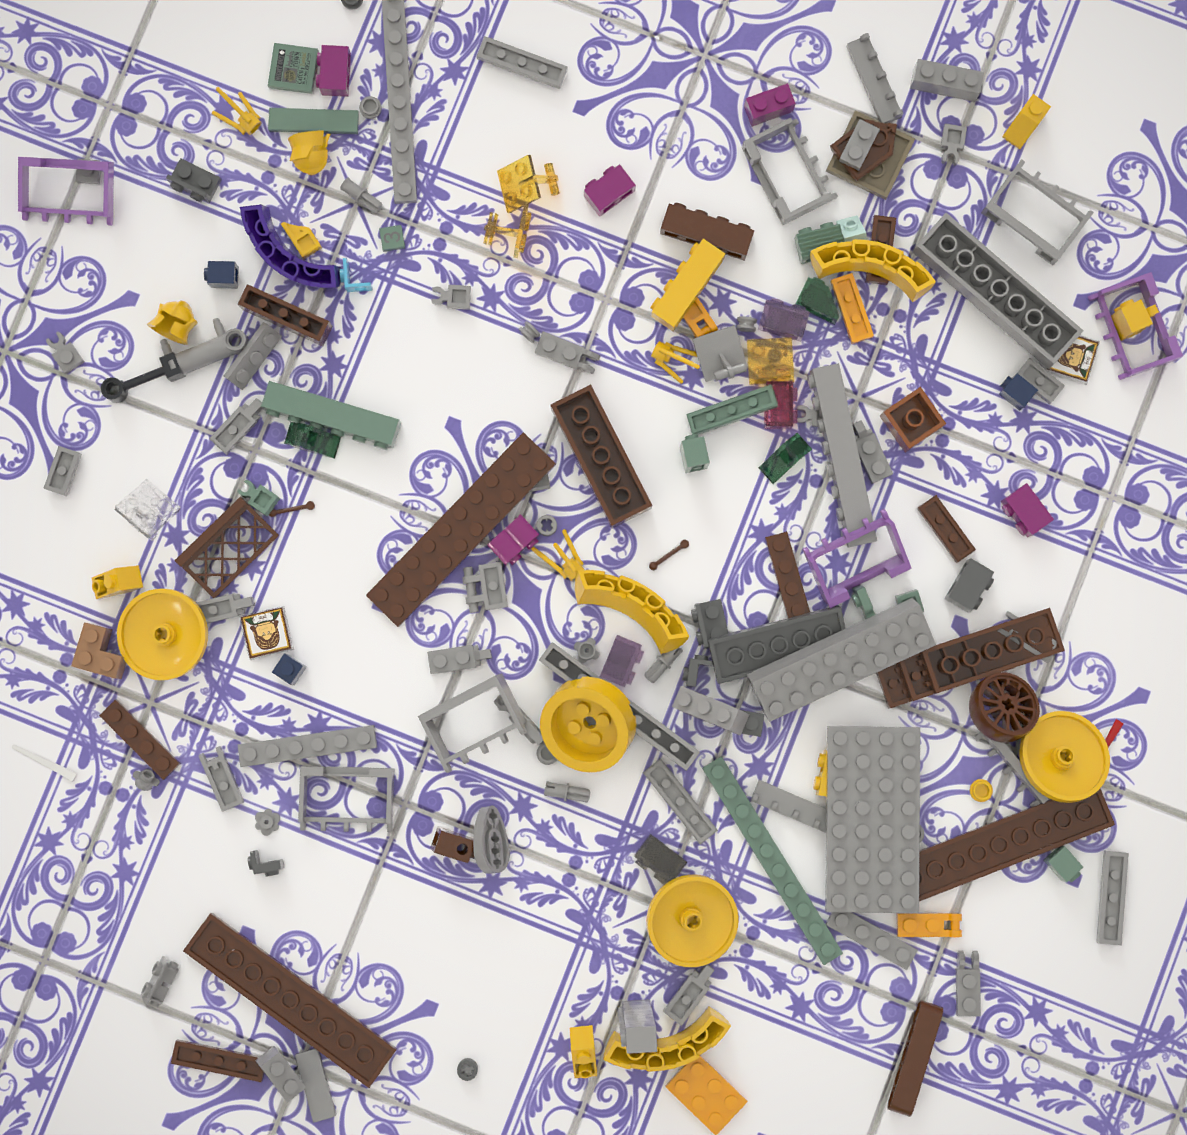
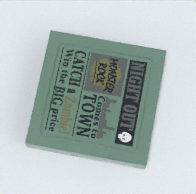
(293, 68)

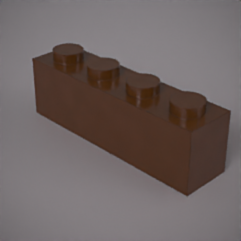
(697, 225)
(285, 315)

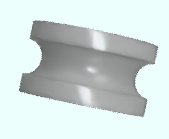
(746, 324)
(529, 332)
(540, 526)

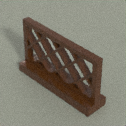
(212, 533)

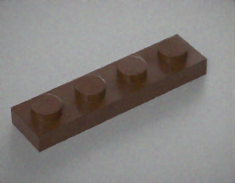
(787, 574)
(139, 739)
(216, 1060)

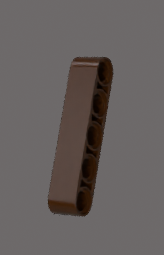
(915, 1058)

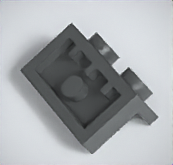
(194, 180)
(710, 621)

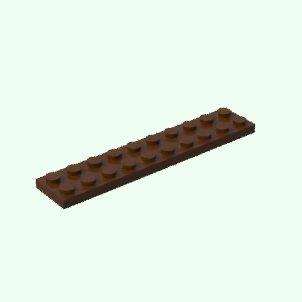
(461, 529)
(1009, 842)
(290, 1000)

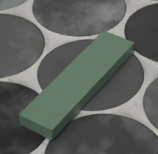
(307, 120)
(732, 410)

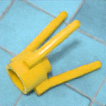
(248, 121)
(665, 351)
(570, 566)

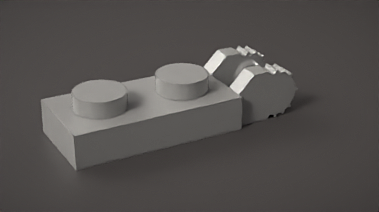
(565, 352)
(968, 986)

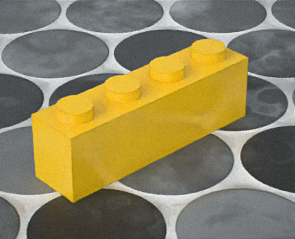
(687, 285)

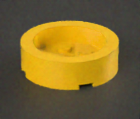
(568, 732)

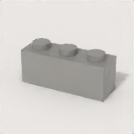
(946, 80)
(710, 710)

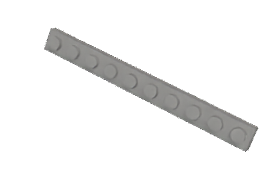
(399, 101)

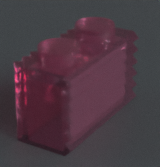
(784, 415)

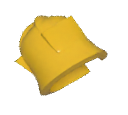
(309, 151)
(174, 321)

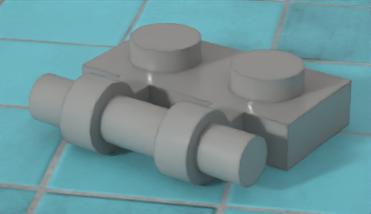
(492, 587)

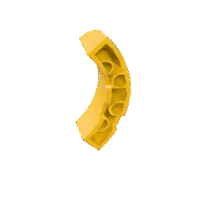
(874, 259)
(634, 601)
(674, 1049)

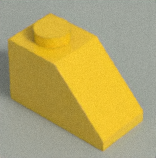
(1026, 121)

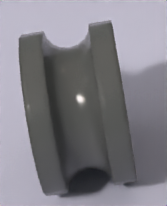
(464, 1076)

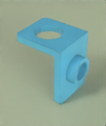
(345, 278)

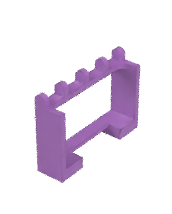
(23, 187)
(1149, 291)
(892, 566)

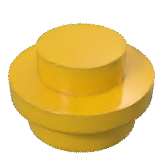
(981, 790)

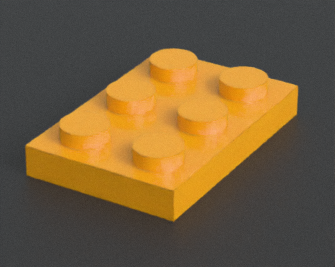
(706, 1094)

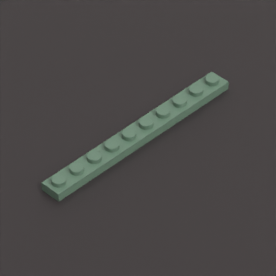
(772, 860)

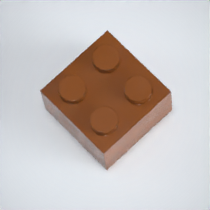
(912, 419)

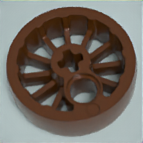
(1004, 707)

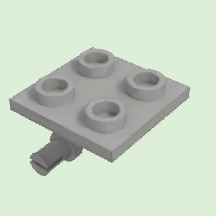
(720, 354)

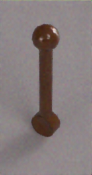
(309, 505)
(683, 544)

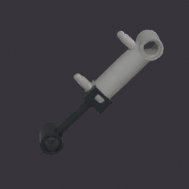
(181, 363)

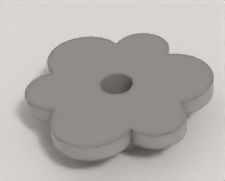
(273, 818)

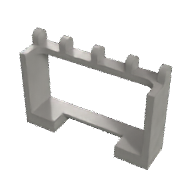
(777, 202)
(1045, 249)
(427, 720)
(306, 771)

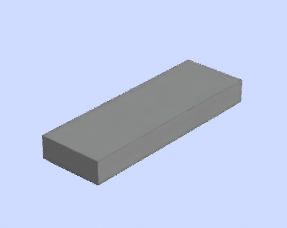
(316, 1084)

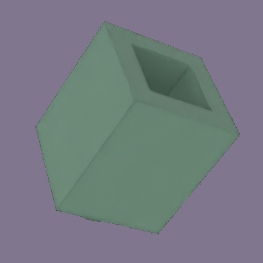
(1064, 864)

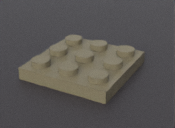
(881, 178)

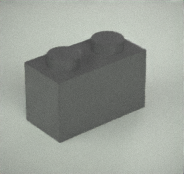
(970, 585)

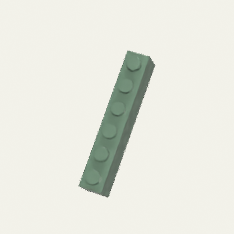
(330, 414)

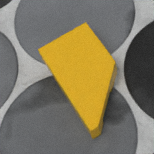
(302, 238)

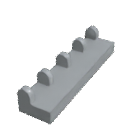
(874, 79)
(1014, 765)
(790, 805)

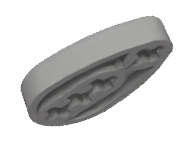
(490, 841)

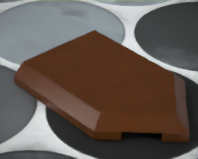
(879, 152)

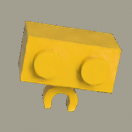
(1132, 318)

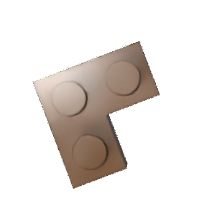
(92, 653)

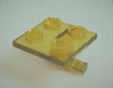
(521, 183)
(491, 228)
(770, 360)

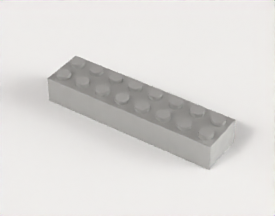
(997, 291)
(841, 659)

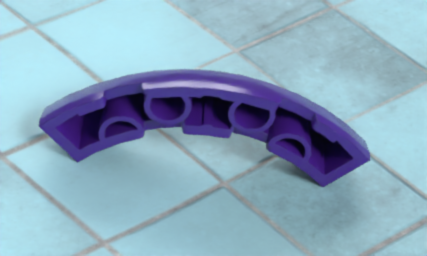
(278, 256)

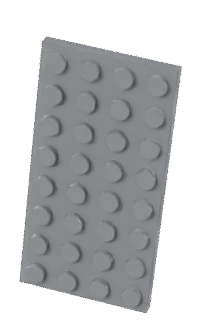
(872, 819)

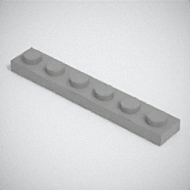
(307, 746)

